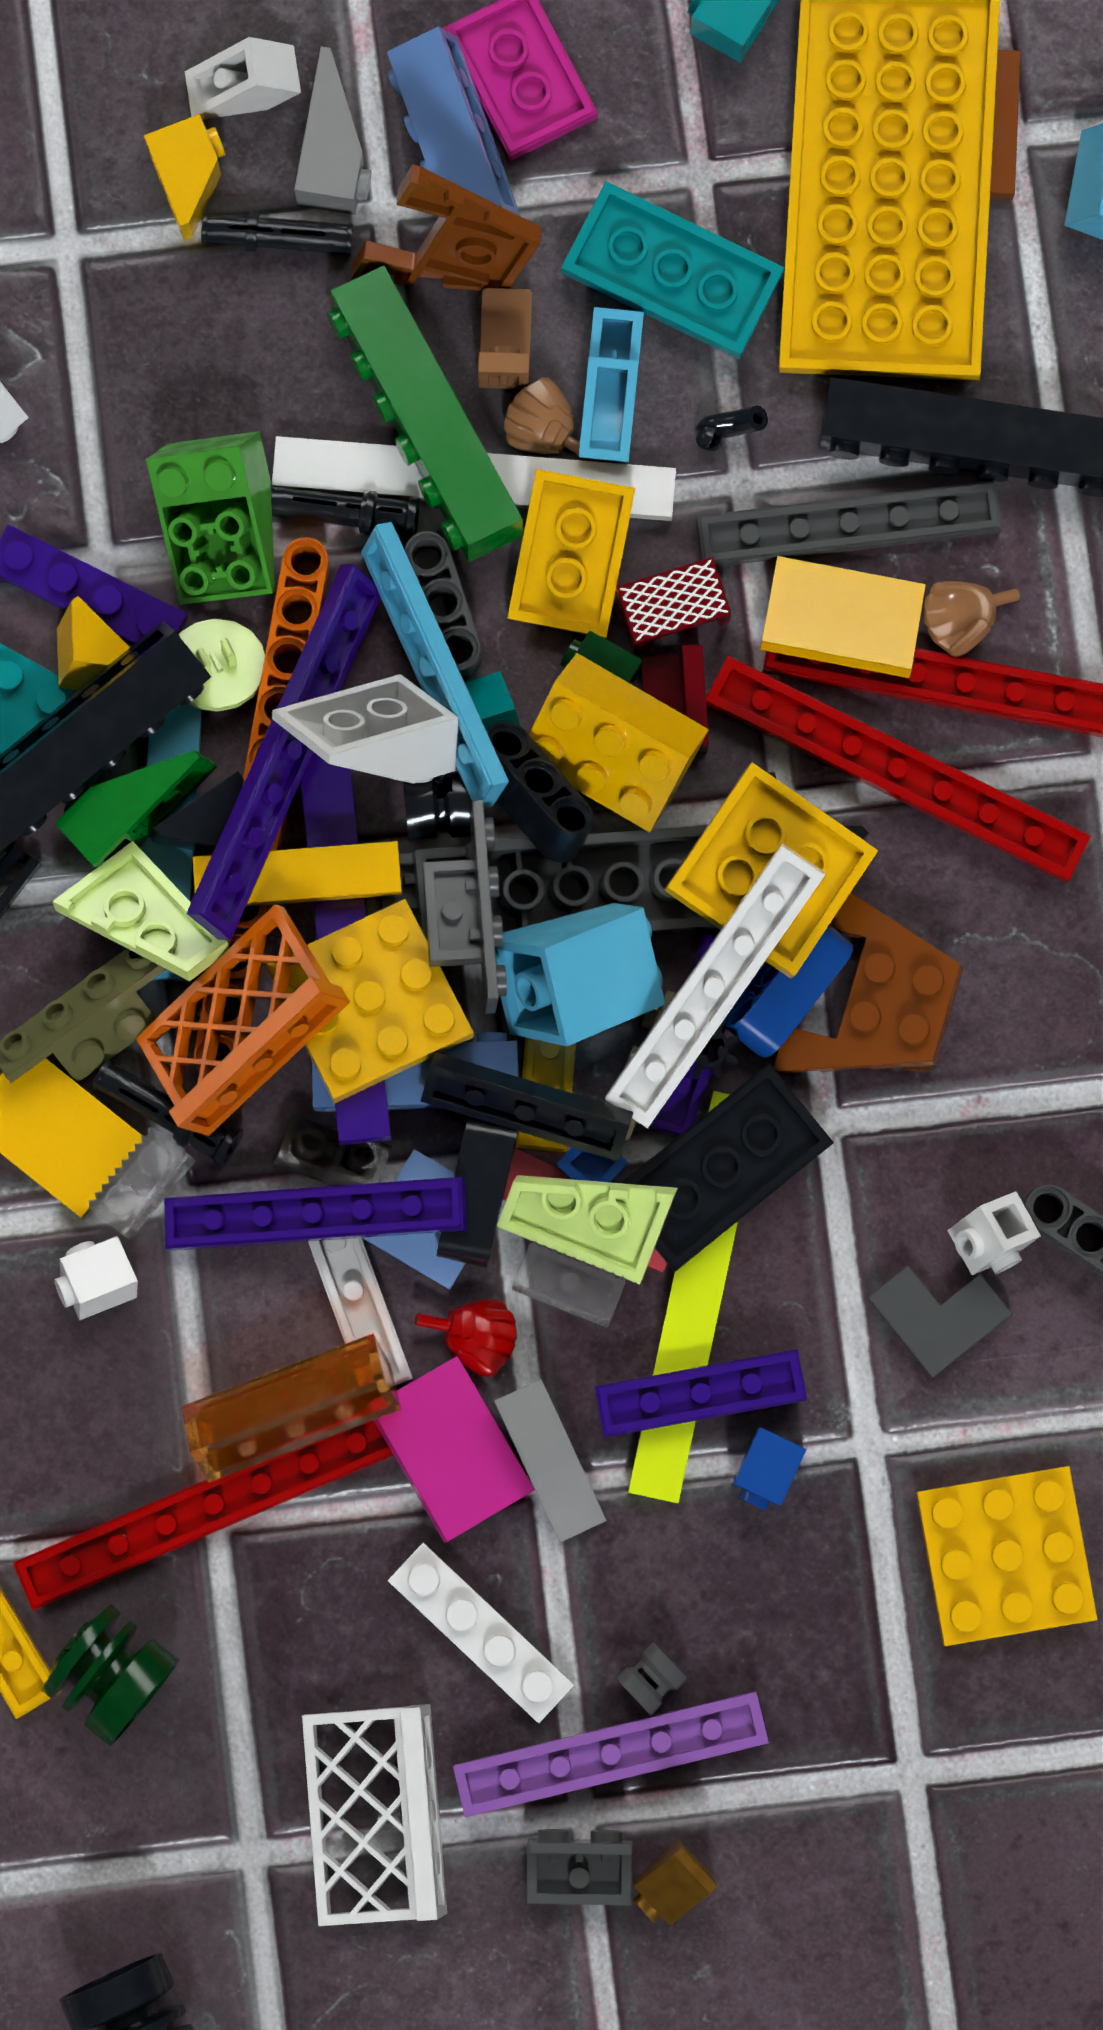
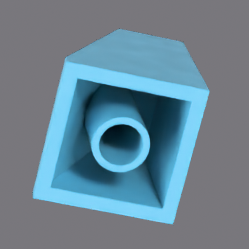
(579, 974)

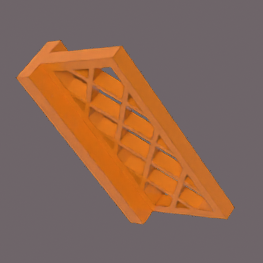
(256, 1050)

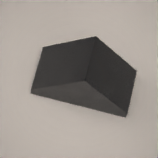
(201, 821)

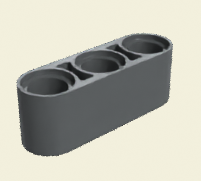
(445, 582)
(1062, 1232)

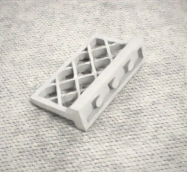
(418, 1807)

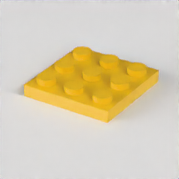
(742, 841)
(396, 1005)
(1006, 1556)

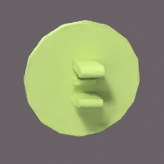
(231, 658)

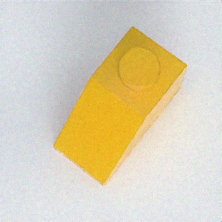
(187, 168)

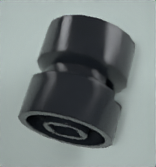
(437, 808)

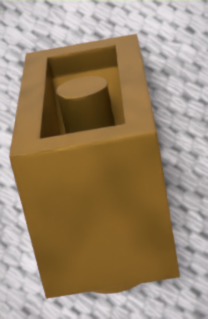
(673, 1884)

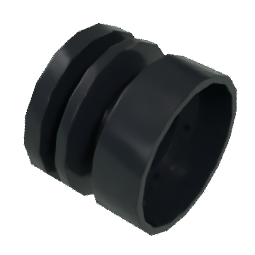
(125, 1999)

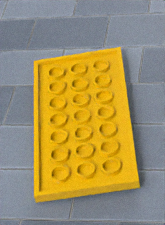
(890, 188)

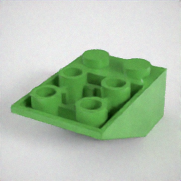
(216, 516)

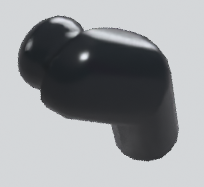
(729, 424)

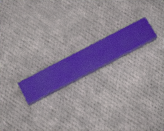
(316, 1214)

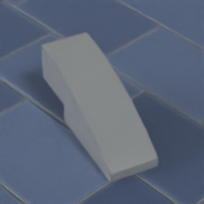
(550, 1460)

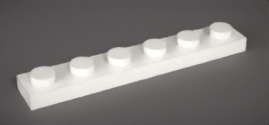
(715, 984)

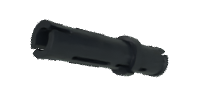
(276, 233)

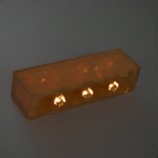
(290, 1407)

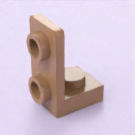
(505, 338)

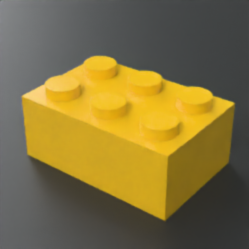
(616, 741)

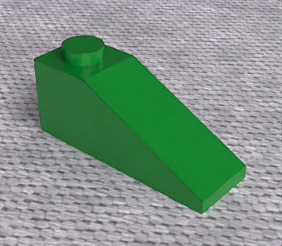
(131, 805)

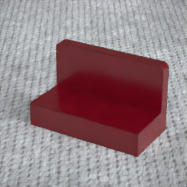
(679, 683)

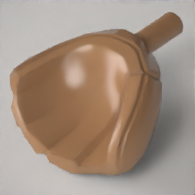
(541, 420)
(962, 614)

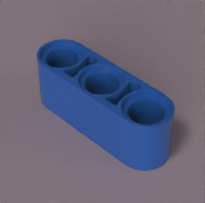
(776, 1004)

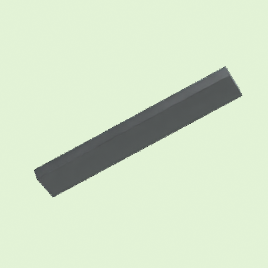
(850, 524)

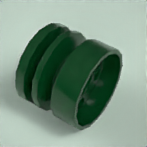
(109, 1674)

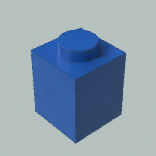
(767, 1469)

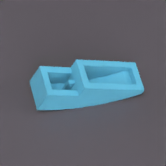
(611, 384)

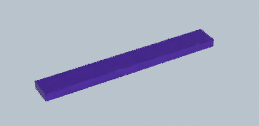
(282, 757)
(332, 822)

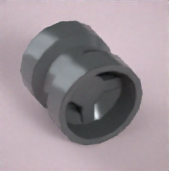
(660, 1669)

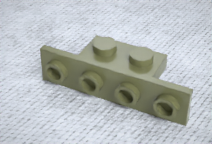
(86, 1022)

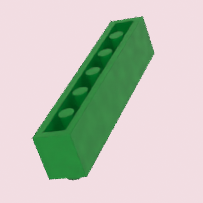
(425, 414)

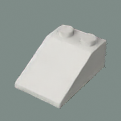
(377, 730)

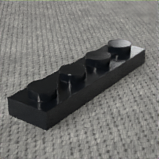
(526, 1106)

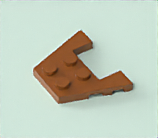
(468, 246)
(894, 1006)

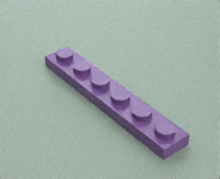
(610, 1754)

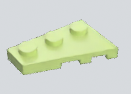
(143, 912)
(591, 1220)

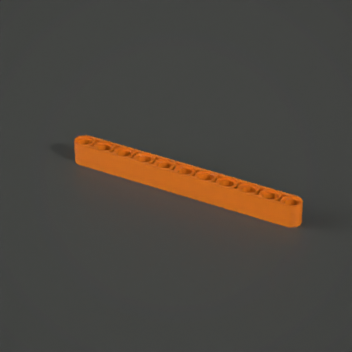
(282, 638)

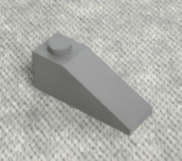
(331, 156)

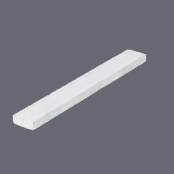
(366, 467)

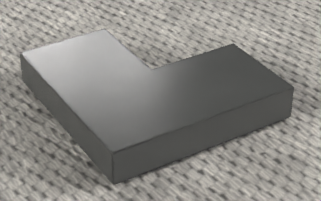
(936, 1331)

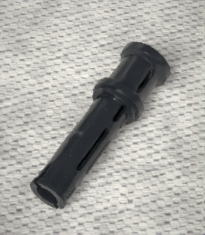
(347, 510)
(155, 1106)

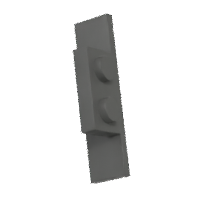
(461, 913)

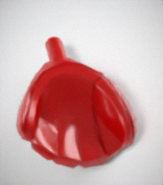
(477, 1333)

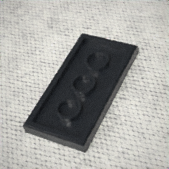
(731, 1163)

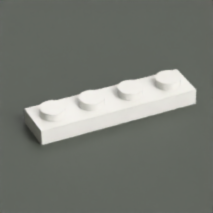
(481, 1632)

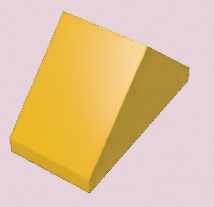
(84, 645)

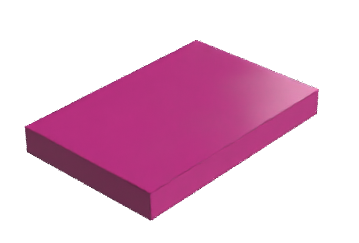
(522, 75)
(453, 1450)

